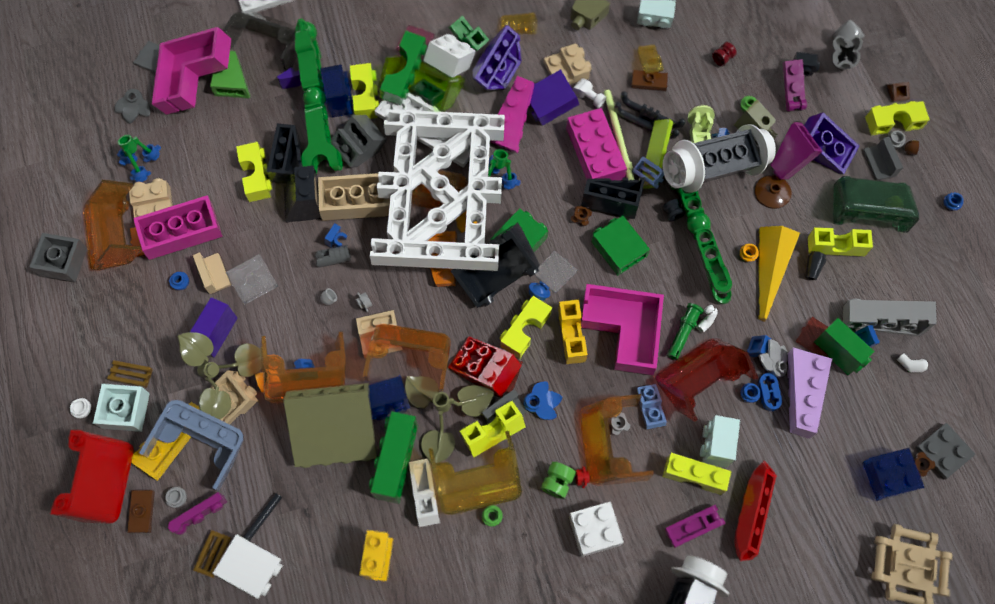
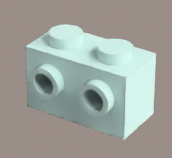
(656, 13)

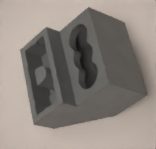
(358, 140)

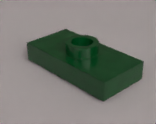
(428, 92)

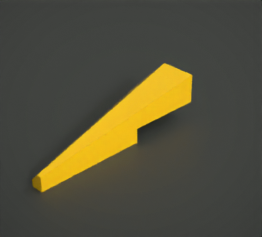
(775, 251)

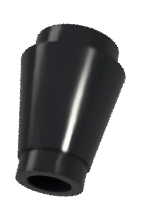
(815, 264)

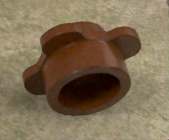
(581, 211)
(928, 464)

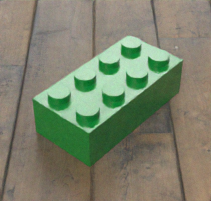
(394, 457)

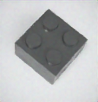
(58, 257)

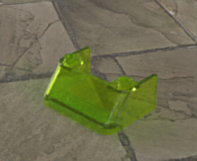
(450, 85)

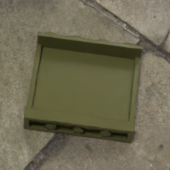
(330, 425)

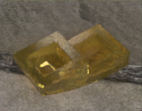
(650, 59)

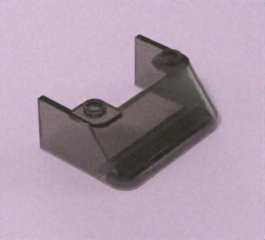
(267, 26)

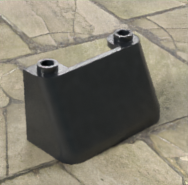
(514, 261)

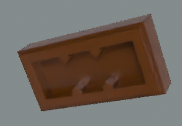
(649, 81)
(141, 511)

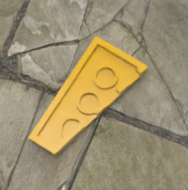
(161, 455)

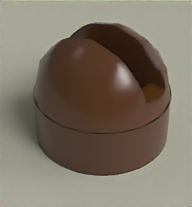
(912, 147)

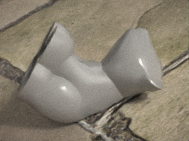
(847, 45)

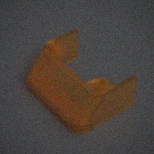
(105, 226)
(390, 335)
(280, 380)
(597, 443)

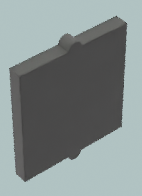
(148, 57)

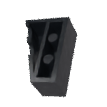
(284, 154)
(613, 196)

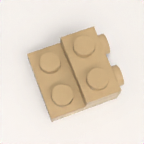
(571, 63)
(150, 197)
(241, 396)

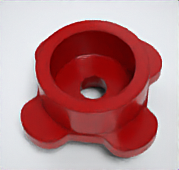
(582, 477)

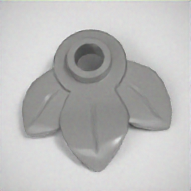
(775, 359)

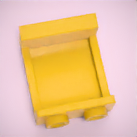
(376, 556)

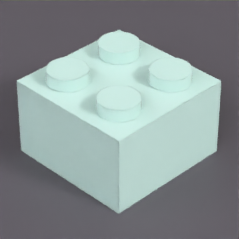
(121, 407)
(720, 441)

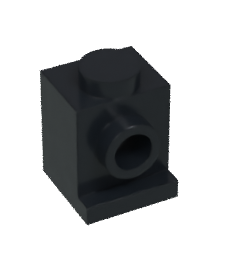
(810, 62)

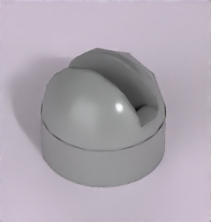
(328, 297)

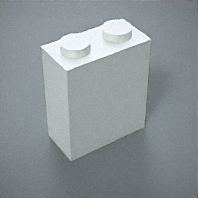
(248, 567)

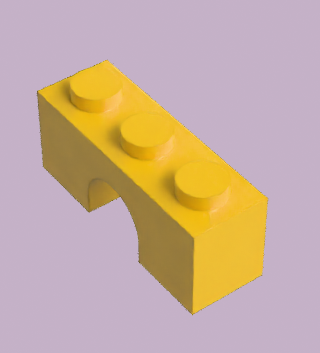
(573, 340)

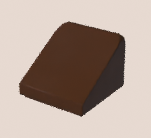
(899, 91)

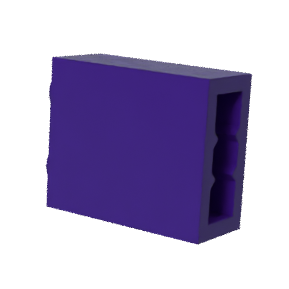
(552, 98)
(215, 323)

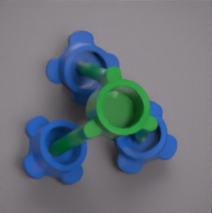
(127, 156)
(499, 161)

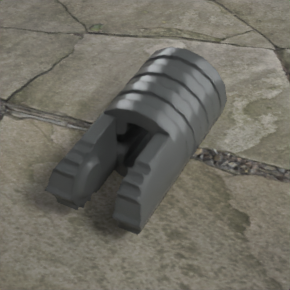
(333, 256)

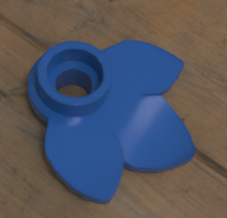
(545, 400)

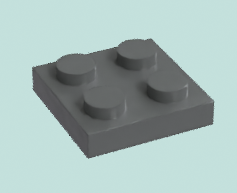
(946, 450)

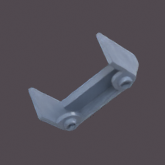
(181, 417)

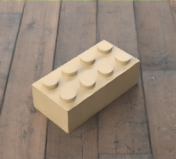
(351, 197)

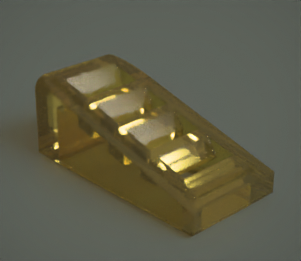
(519, 18)

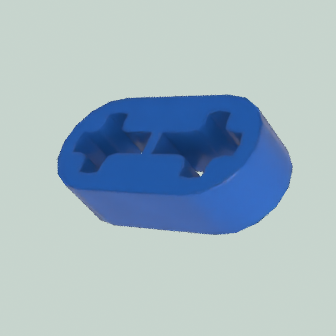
(773, 390)

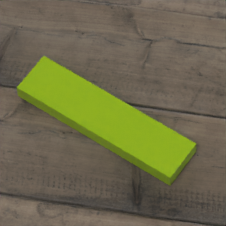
(657, 147)

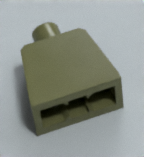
(588, 13)
(759, 117)

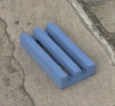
(658, 178)

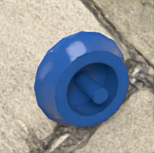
(539, 290)

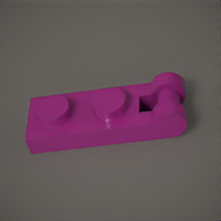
(794, 85)
(197, 513)
(693, 526)

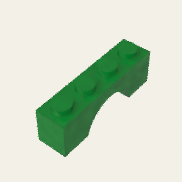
(396, 85)

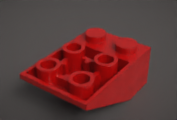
(483, 368)

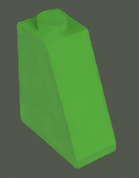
(230, 81)

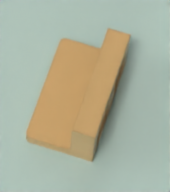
(212, 272)

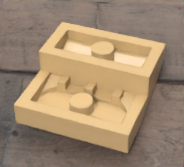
(367, 325)

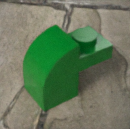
(466, 34)

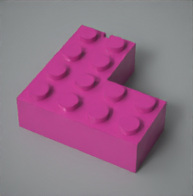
(183, 62)
(634, 317)

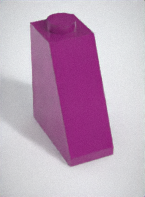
(795, 152)

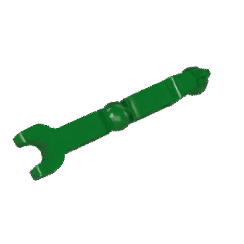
(316, 116)
(699, 225)

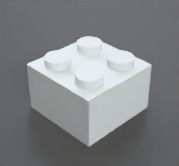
(449, 55)
(595, 529)

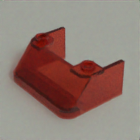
(700, 370)

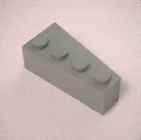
(891, 316)

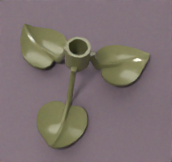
(194, 352)
(424, 390)

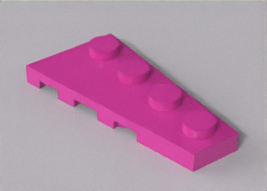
(515, 114)

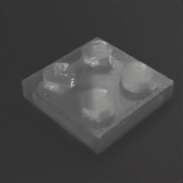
(251, 279)

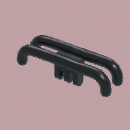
(647, 116)

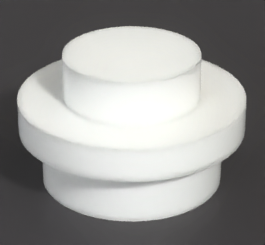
(80, 408)

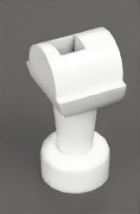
(584, 88)

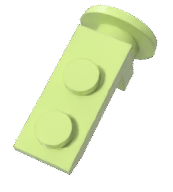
(702, 121)

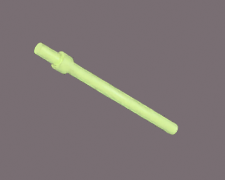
(618, 134)

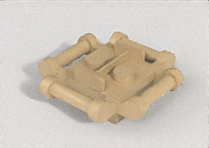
(911, 566)

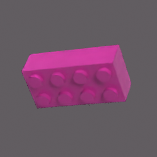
(596, 146)
(177, 227)

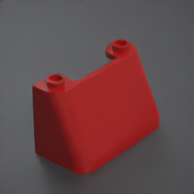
(98, 479)

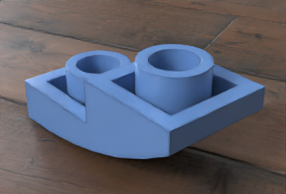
(651, 406)

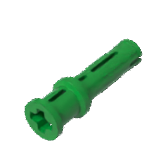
(687, 323)

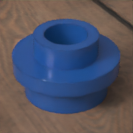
(956, 198)
(180, 285)
(750, 387)

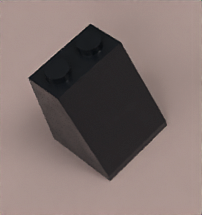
(302, 195)

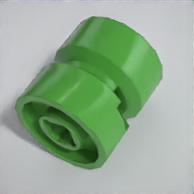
(560, 473)

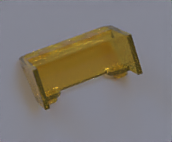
(479, 485)

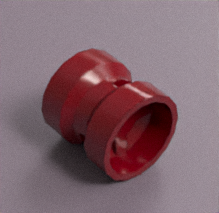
(722, 55)

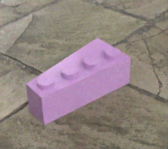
(807, 387)

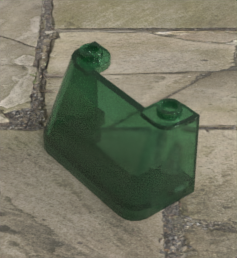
(874, 201)

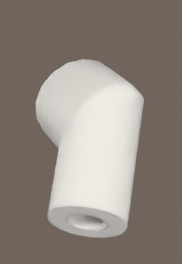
(708, 320)
(912, 365)

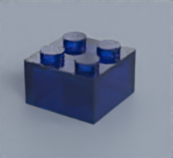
(337, 90)
(388, 397)
(893, 474)

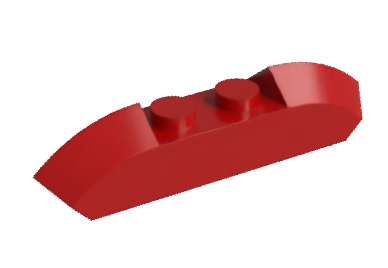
(754, 512)

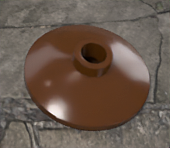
(770, 197)

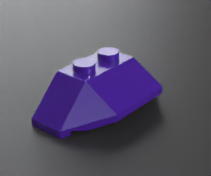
(499, 60)

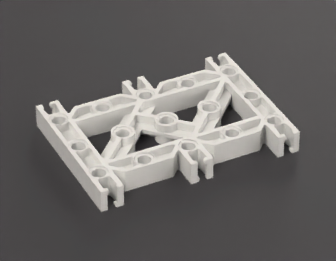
(413, 244)

